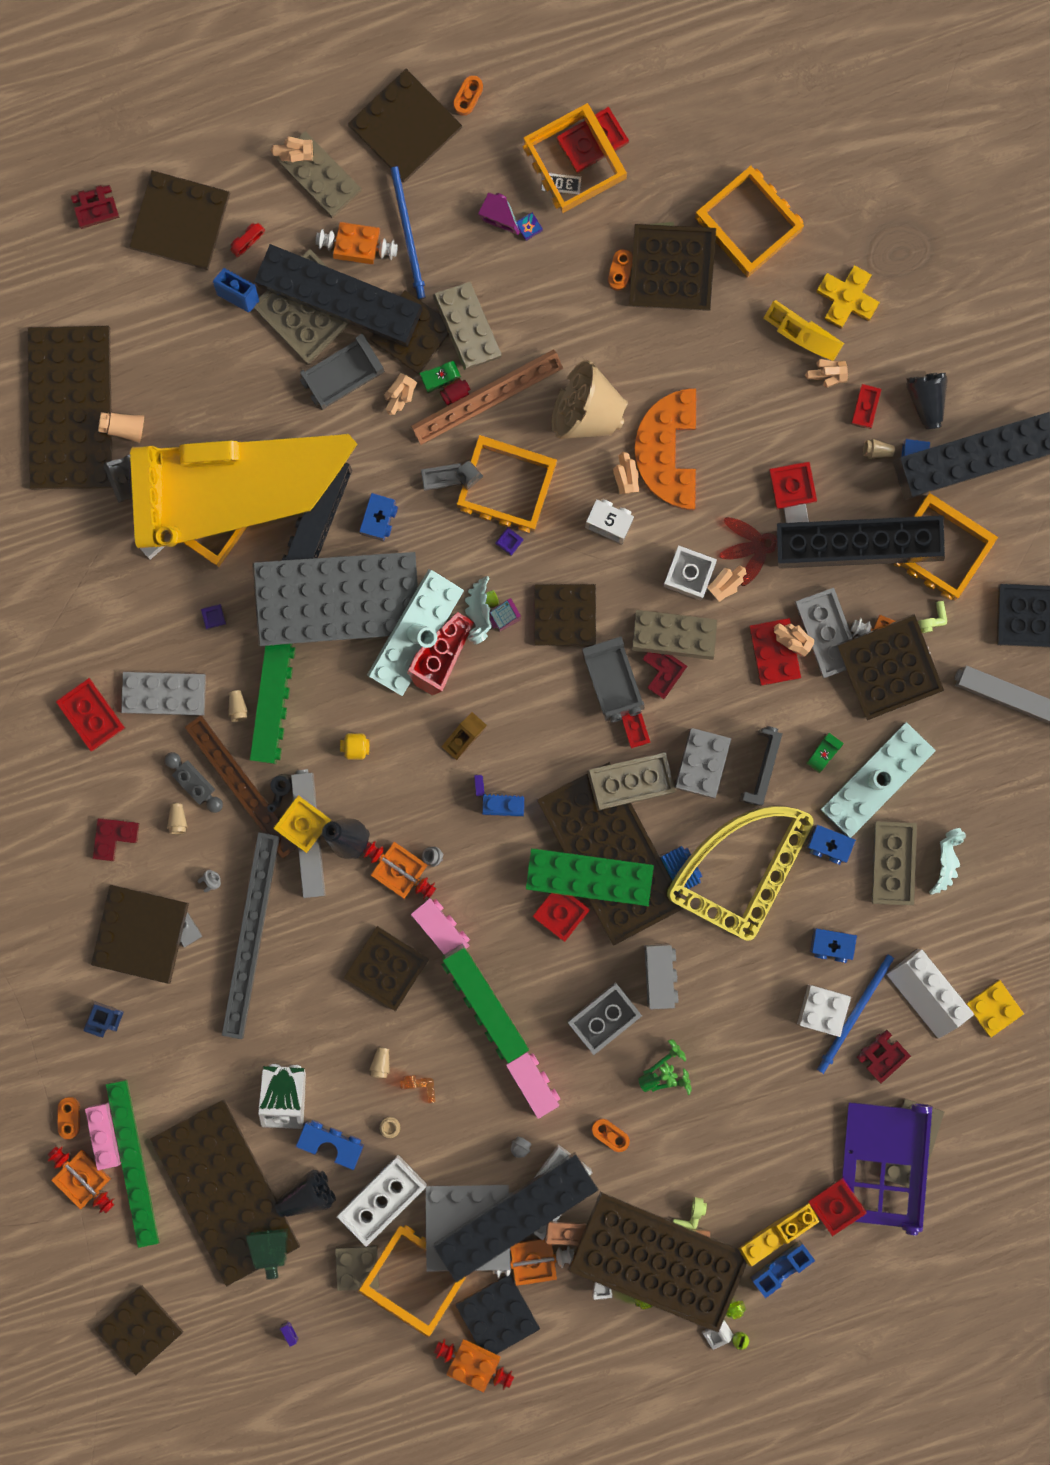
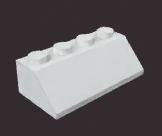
(930, 993)

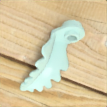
(478, 611)
(948, 859)

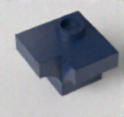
(102, 1018)

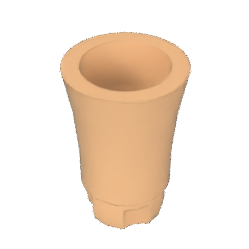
(122, 425)

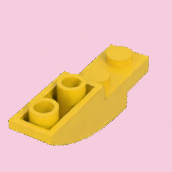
(802, 332)
(778, 1234)

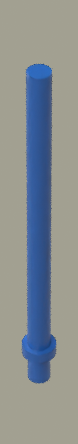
(418, 283)
(828, 1058)

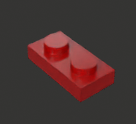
(866, 406)
(635, 730)

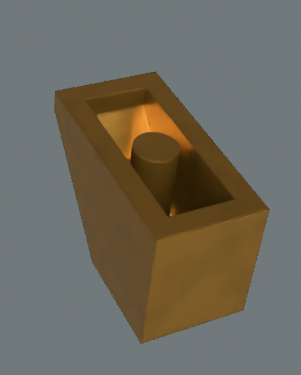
(464, 735)

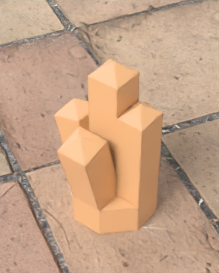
(294, 150)
(832, 371)
(399, 393)
(626, 474)
(727, 582)
(794, 638)

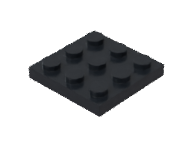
(1023, 615)
(498, 1315)

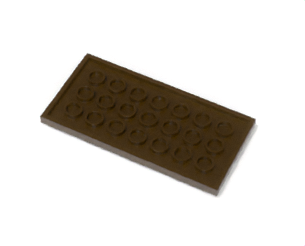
(66, 396)
(613, 835)
(220, 1187)
(658, 1262)

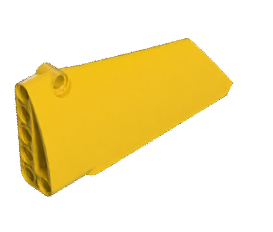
(229, 484)

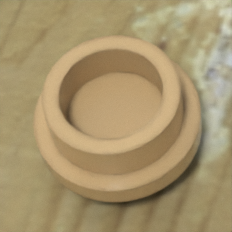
(390, 1127)

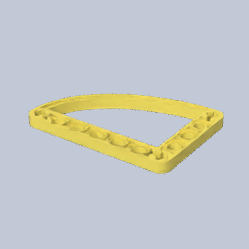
(765, 883)

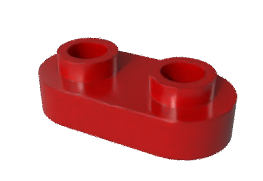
(242, 244)

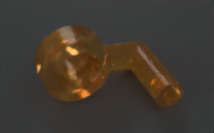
(411, 1082)

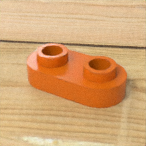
(468, 96)
(620, 269)
(68, 1118)
(610, 1135)

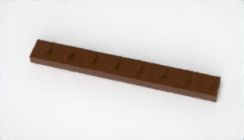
(237, 781)

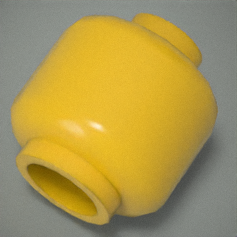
(354, 746)

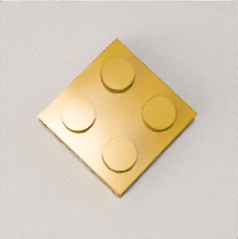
(302, 824)
(995, 1008)

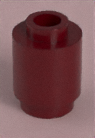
(454, 391)

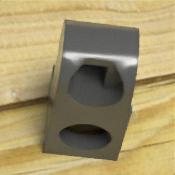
(468, 475)

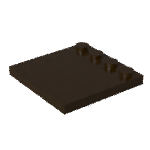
(405, 125)
(179, 220)
(672, 267)
(890, 667)
(140, 934)

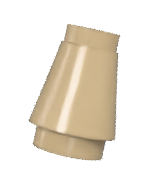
(877, 449)
(237, 707)
(177, 821)
(380, 1064)

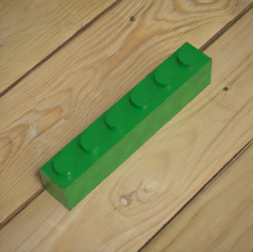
(271, 703)
(485, 1003)

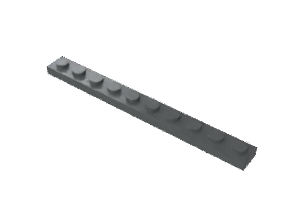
(250, 935)

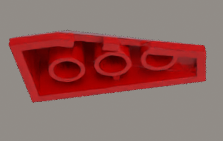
(433, 665)

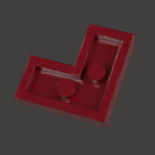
(668, 670)
(108, 834)

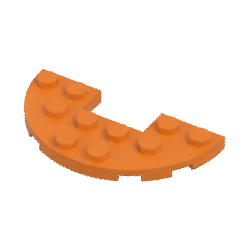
(657, 446)

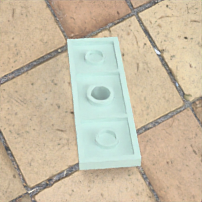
(415, 629)
(863, 795)

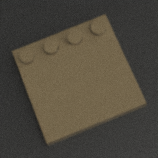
(299, 325)

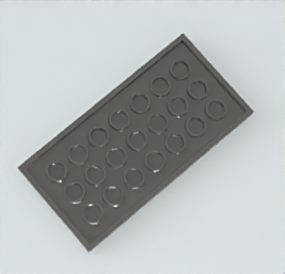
(332, 597)

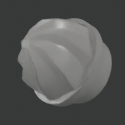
(432, 856)
(520, 1147)

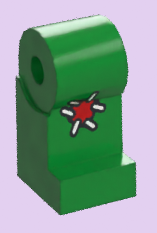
(440, 376)
(824, 752)

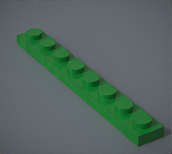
(132, 1164)

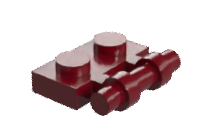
(95, 212)
(887, 1061)

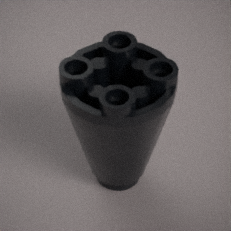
(929, 398)
(346, 837)
(306, 1196)

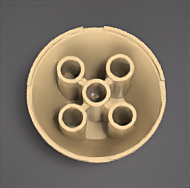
(587, 405)

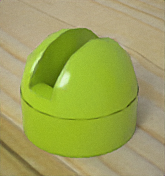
(492, 599)
(736, 1340)

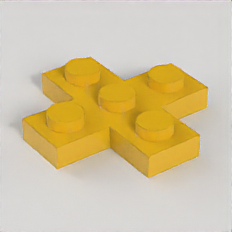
(848, 297)

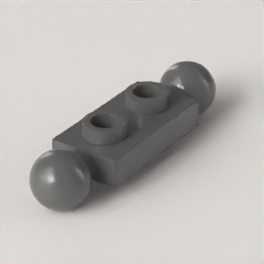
(193, 782)

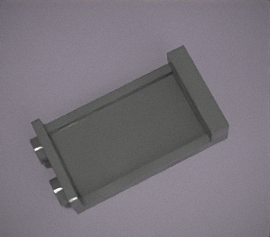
(342, 373)
(613, 680)
(766, 768)

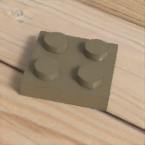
(354, 1265)

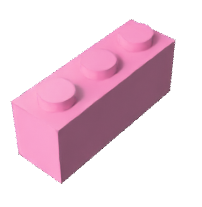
(439, 927)
(534, 1084)
(103, 1136)

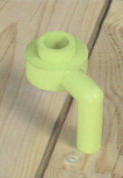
(927, 624)
(697, 1210)

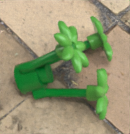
(650, 1080)

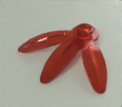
(755, 547)

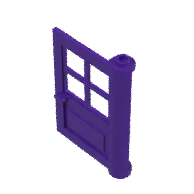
(895, 1138)

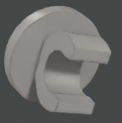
(211, 879)

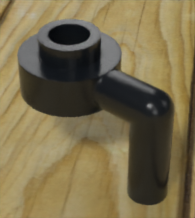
(279, 791)

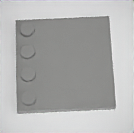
(450, 1208)

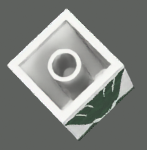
(282, 1096)

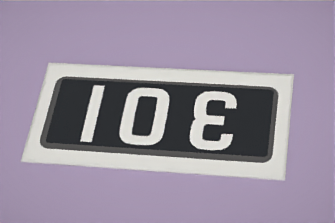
(566, 183)

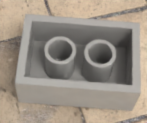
(702, 763)
(660, 976)
(604, 1018)

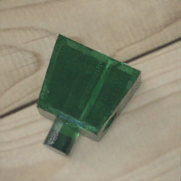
(268, 1250)

